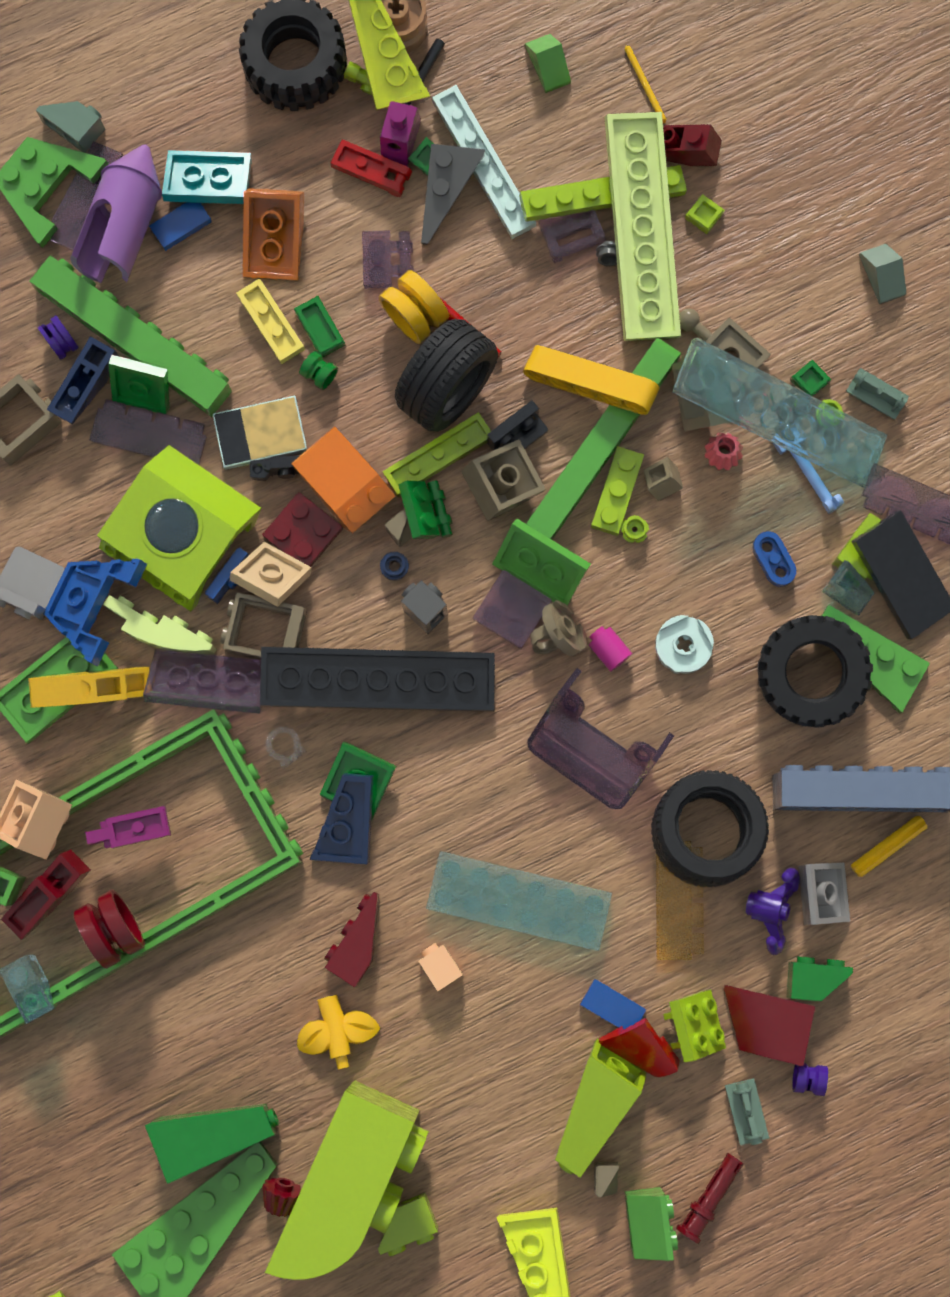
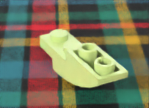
(167, 635)

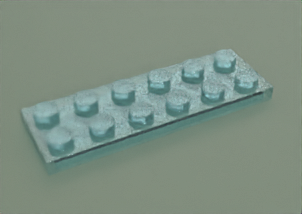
(519, 900)

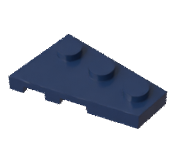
(348, 824)

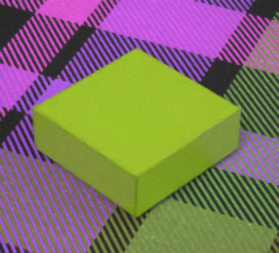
(704, 214)

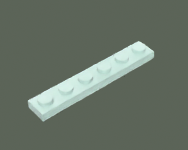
(490, 170)

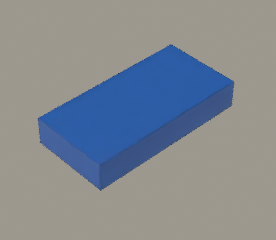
(180, 224)
(611, 1005)

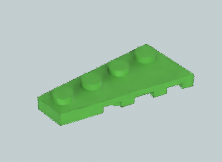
(894, 668)

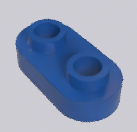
(775, 559)

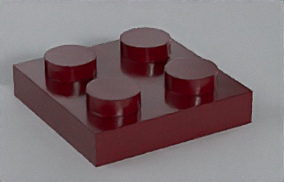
(302, 530)

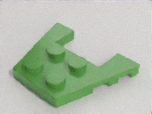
(36, 173)

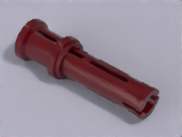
(702, 1210)

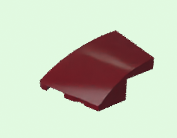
(770, 1025)

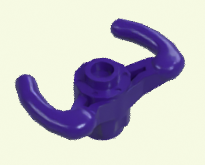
(773, 909)

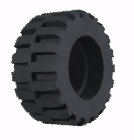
(290, 21)
(854, 679)

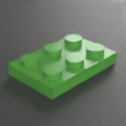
(541, 562)

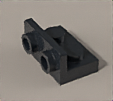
(521, 425)

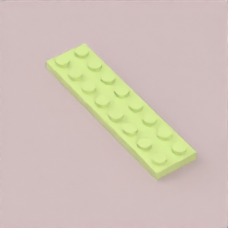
(642, 226)

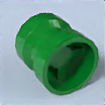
(318, 370)

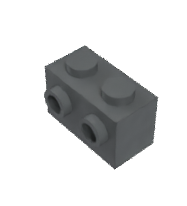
(424, 605)

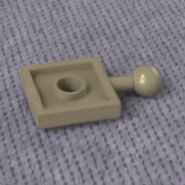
(727, 338)

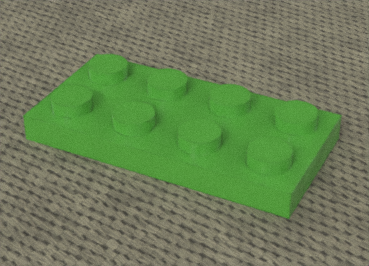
(15, 696)

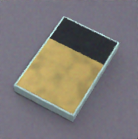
(259, 432)

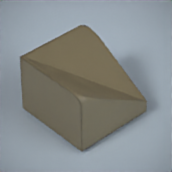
(663, 479)
(399, 528)
(605, 1178)

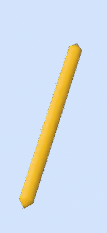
(644, 82)

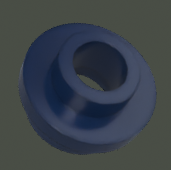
(390, 558)

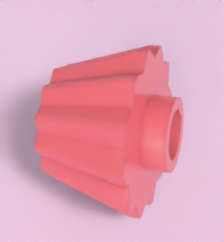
(719, 459)

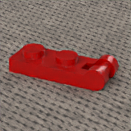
(370, 167)

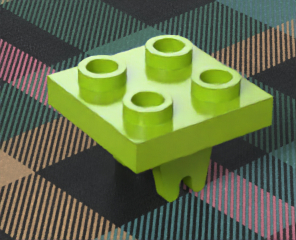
(696, 1025)

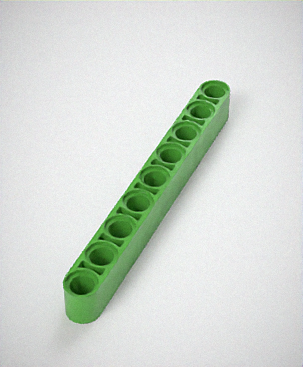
(598, 448)

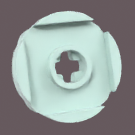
(678, 660)

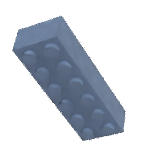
(862, 790)

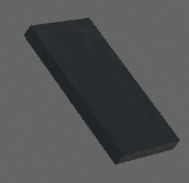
(903, 574)

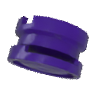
(58, 337)

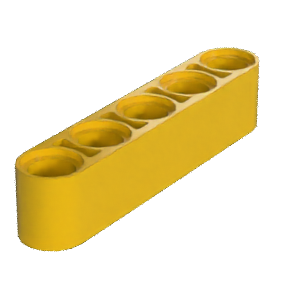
(591, 380)

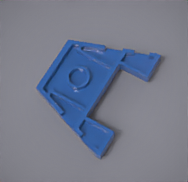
(81, 596)

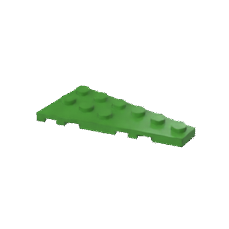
(182, 1243)

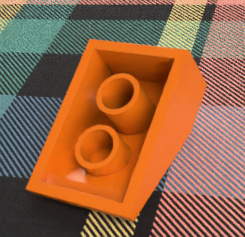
(272, 233)
(343, 480)

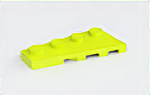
(385, 58)
(538, 1251)

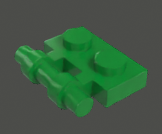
(419, 509)

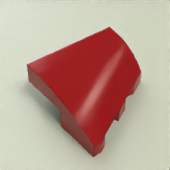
(642, 1048)

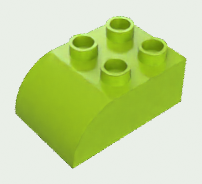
(349, 1183)

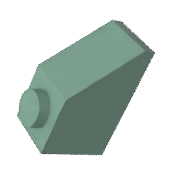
(73, 122)

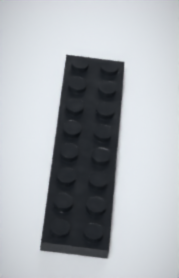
(377, 679)

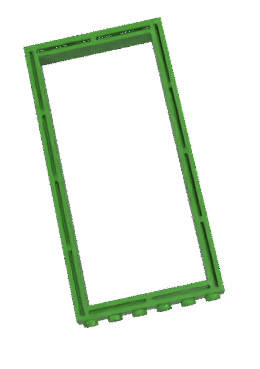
(260, 803)

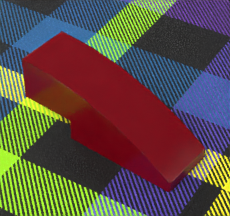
(45, 893)

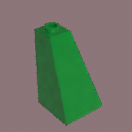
(201, 1138)

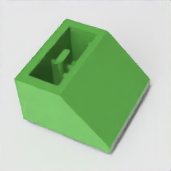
(649, 1224)

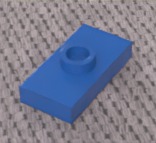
(222, 581)

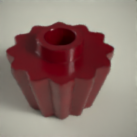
(280, 1196)

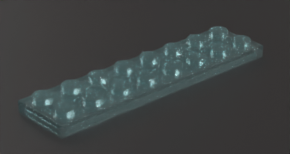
(778, 412)

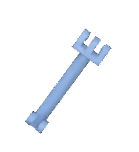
(830, 503)

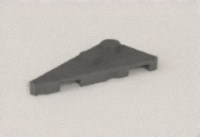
(448, 174)

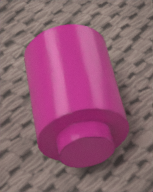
(609, 648)

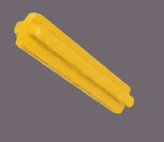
(889, 846)

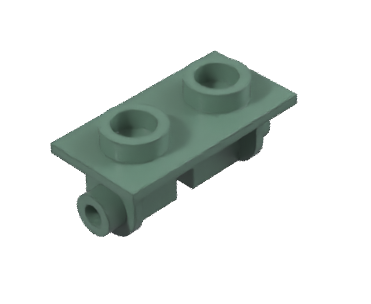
(877, 393)
(747, 1112)

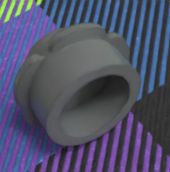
(607, 253)

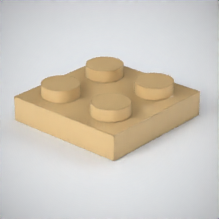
(270, 574)

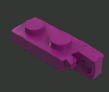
(131, 828)

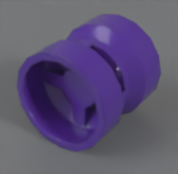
(810, 1079)

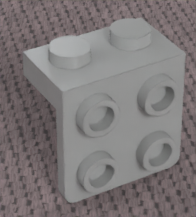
(28, 583)

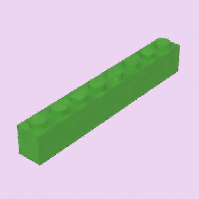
(131, 335)

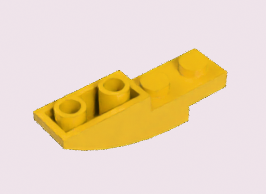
(87, 687)

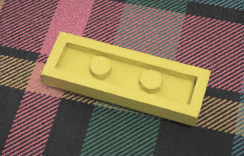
(270, 321)

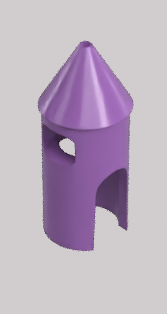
(116, 237)

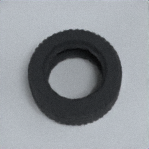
(446, 375)
(739, 799)

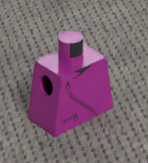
(401, 129)

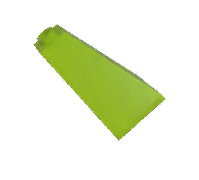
(603, 1099)

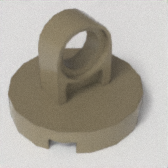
(560, 630)

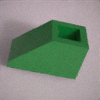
(814, 980)

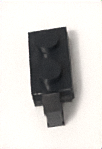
(280, 466)

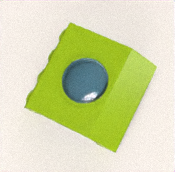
(177, 524)

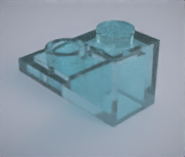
(28, 987)

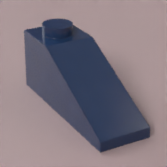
(83, 381)

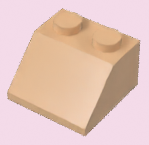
(32, 819)

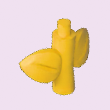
(336, 1031)

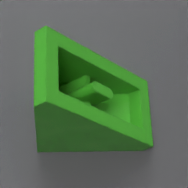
(549, 62)

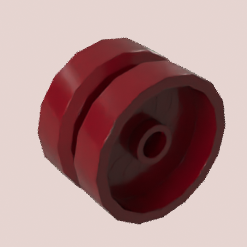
(109, 929)

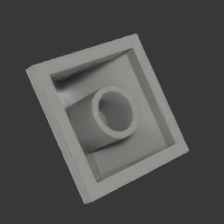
(824, 893)

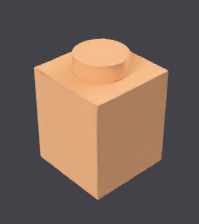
(439, 966)

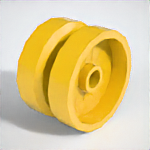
(414, 306)

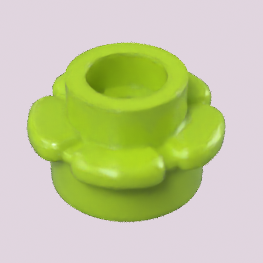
(640, 524)

